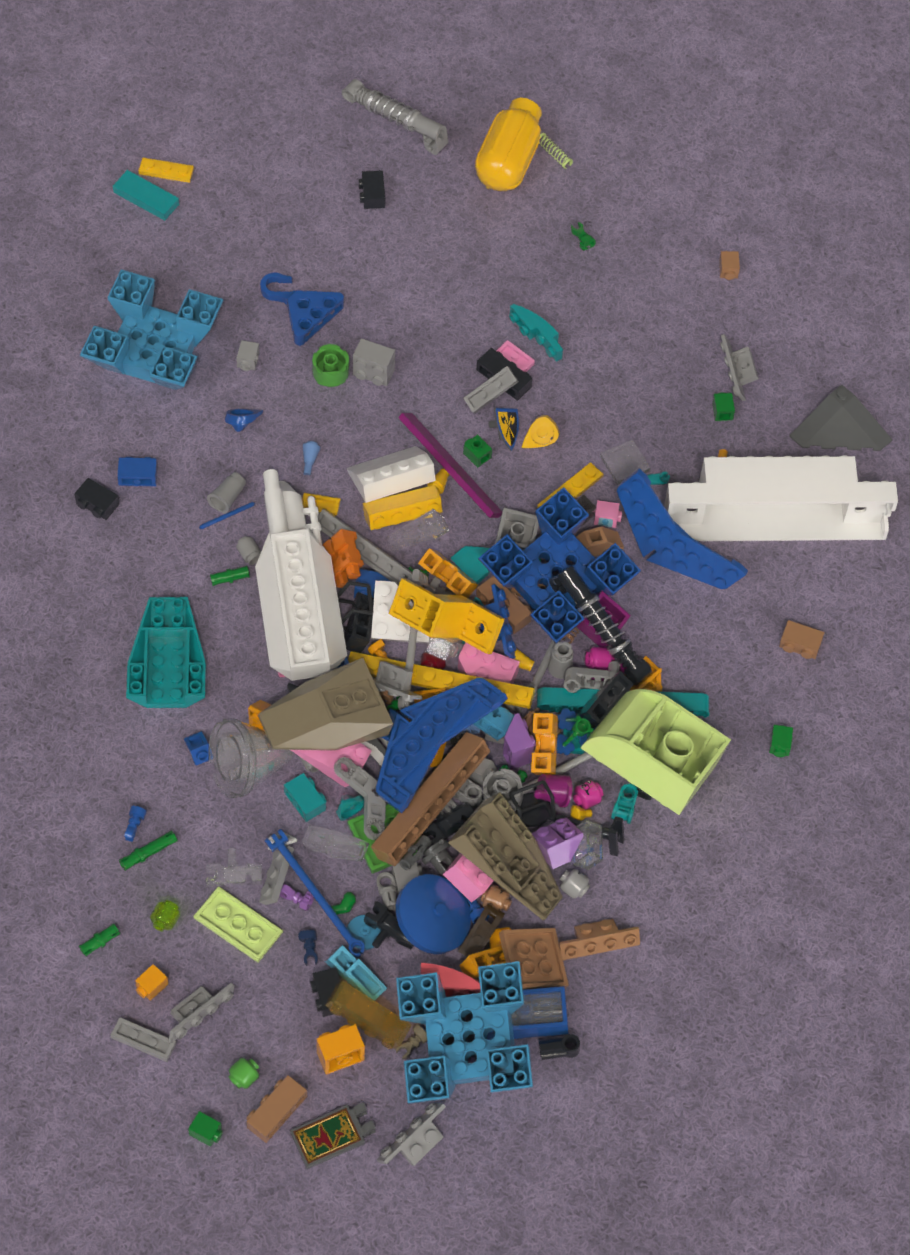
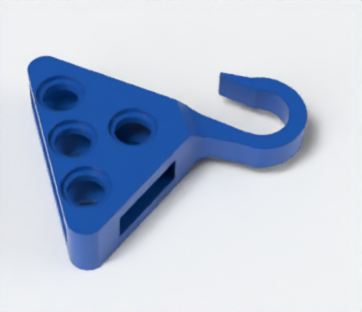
(304, 307)

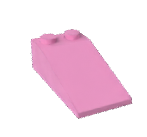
(325, 759)

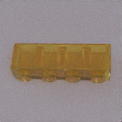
(368, 1015)

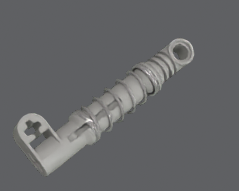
(434, 133)

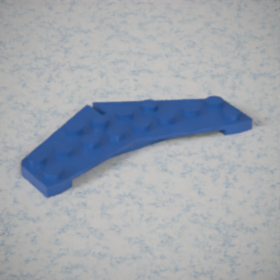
(672, 545)
(431, 725)

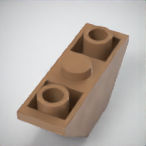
(599, 540)

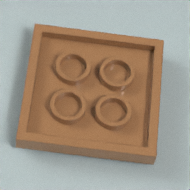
(538, 956)

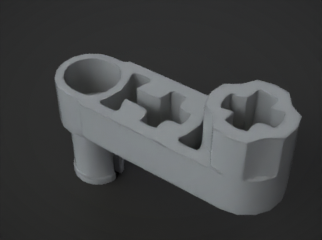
(581, 677)

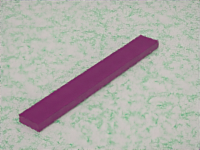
(450, 465)

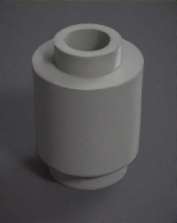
(249, 550)

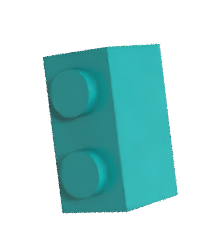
(305, 797)

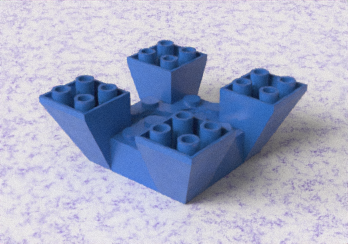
(522, 570)

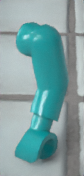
(659, 479)

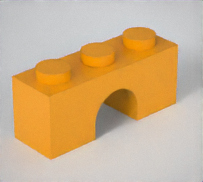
(442, 568)
(545, 730)

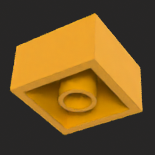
(340, 1048)

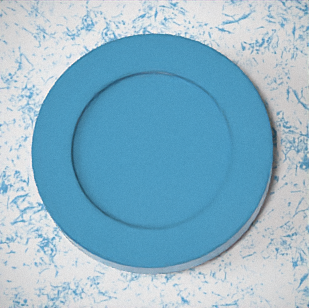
(363, 932)

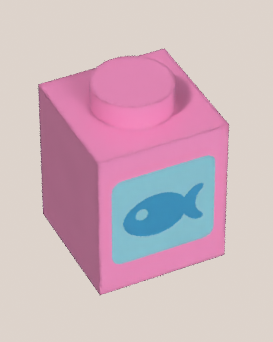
(607, 514)

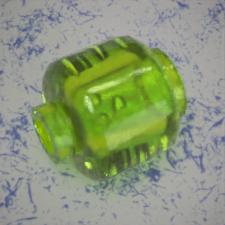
(165, 915)

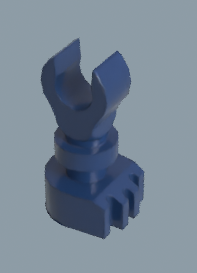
(308, 937)

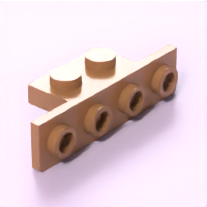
(598, 938)

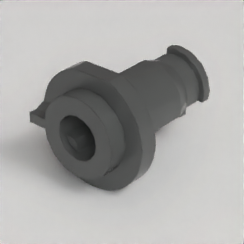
(437, 854)

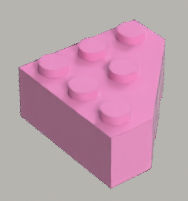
(488, 666)

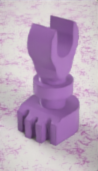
(290, 894)

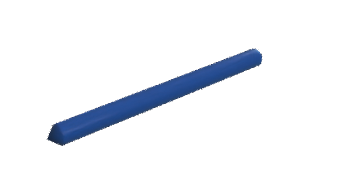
(229, 514)

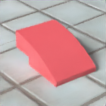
(453, 981)

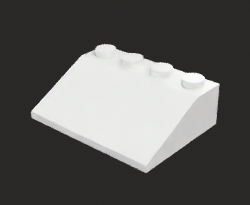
(392, 473)

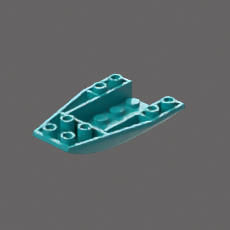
(166, 657)

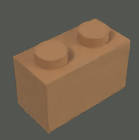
(801, 640)

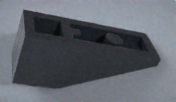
(359, 625)
(605, 699)

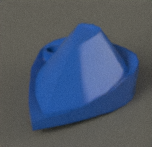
(241, 417)

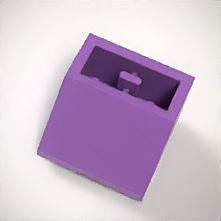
(518, 744)
(558, 842)

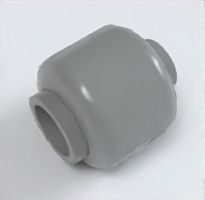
(574, 883)

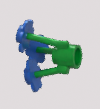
(580, 728)

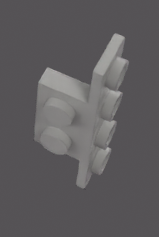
(741, 366)
(395, 681)
(195, 1007)
(417, 1139)

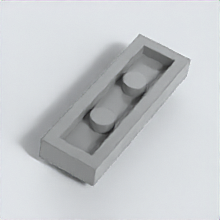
(490, 389)
(275, 878)
(143, 1039)

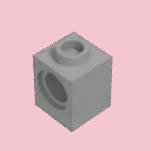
(247, 355)

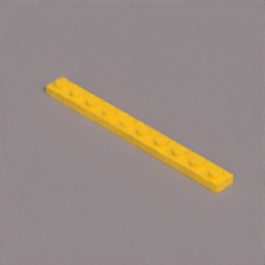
(437, 678)

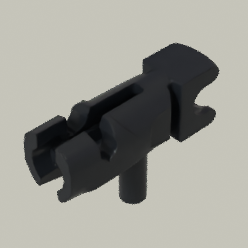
(448, 824)
(387, 924)

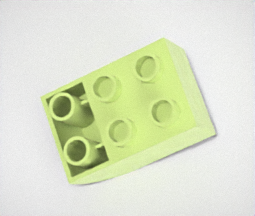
(657, 746)

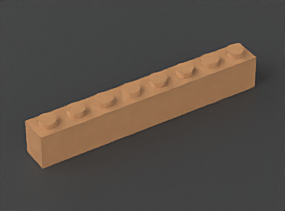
(430, 799)

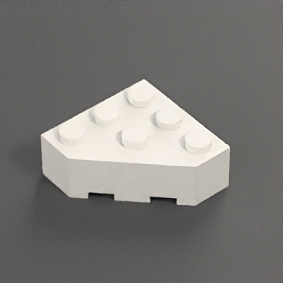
(385, 625)

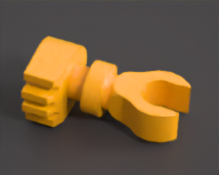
(377, 649)

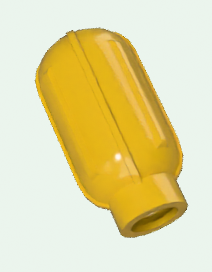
(509, 146)

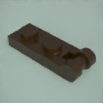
(481, 931)

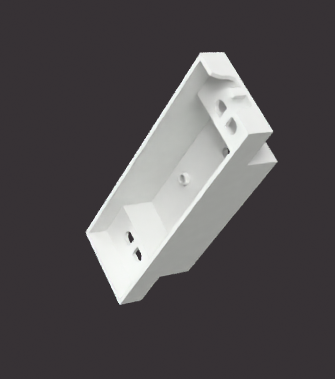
(781, 500)

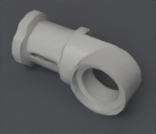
(389, 891)

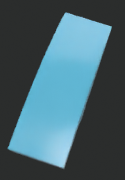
(356, 973)

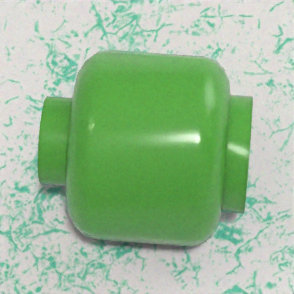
(243, 1073)

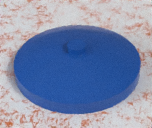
(433, 914)

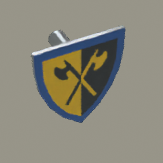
(508, 425)

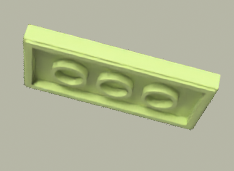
(238, 924)

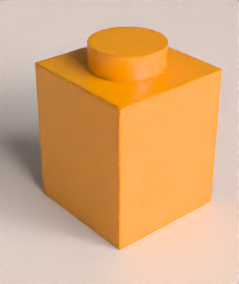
(151, 982)

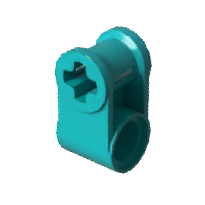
(625, 806)

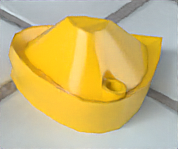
(540, 433)

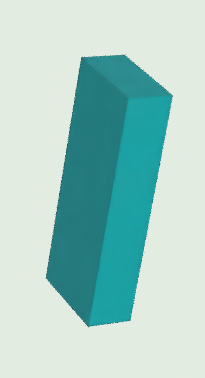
(146, 195)

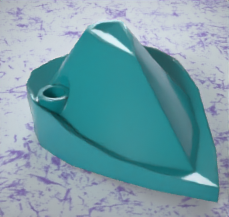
(349, 806)

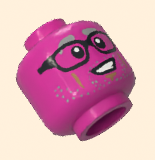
(588, 794)

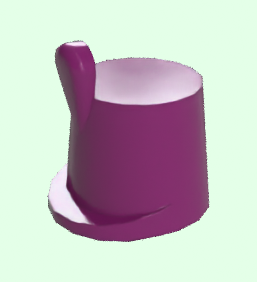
(560, 787)

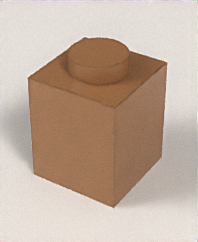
(729, 264)

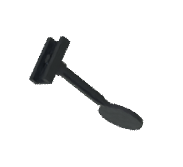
(540, 815)

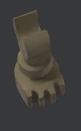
(420, 1036)

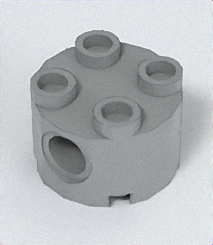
(503, 782)

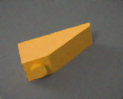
(483, 958)

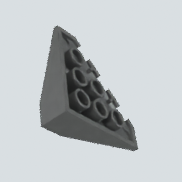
(841, 423)

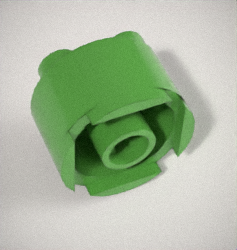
(330, 365)

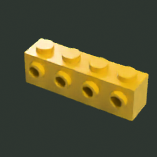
(401, 507)

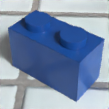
(137, 471)

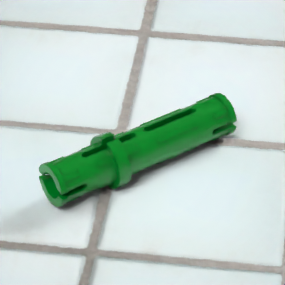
(140, 854)

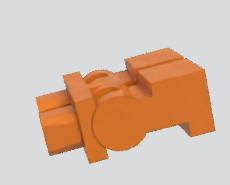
(344, 556)

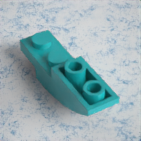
(535, 326)

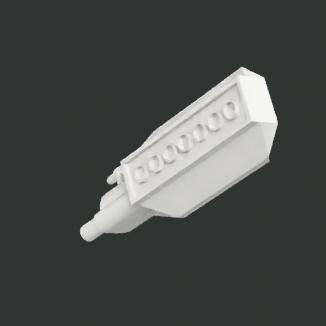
(297, 587)

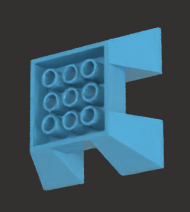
(151, 341)
(498, 1060)

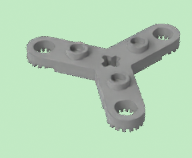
(364, 784)

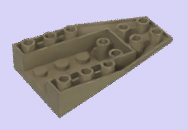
(328, 712)
(508, 854)

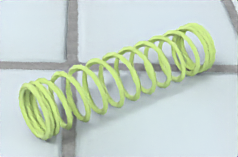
(564, 162)

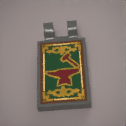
(331, 1135)

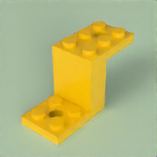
(446, 616)

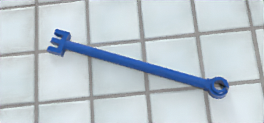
(280, 845)

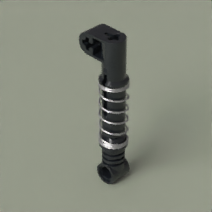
(588, 602)

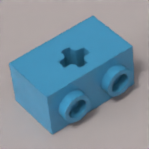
(496, 723)

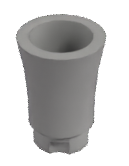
(226, 493)
(560, 660)

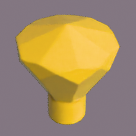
(579, 813)

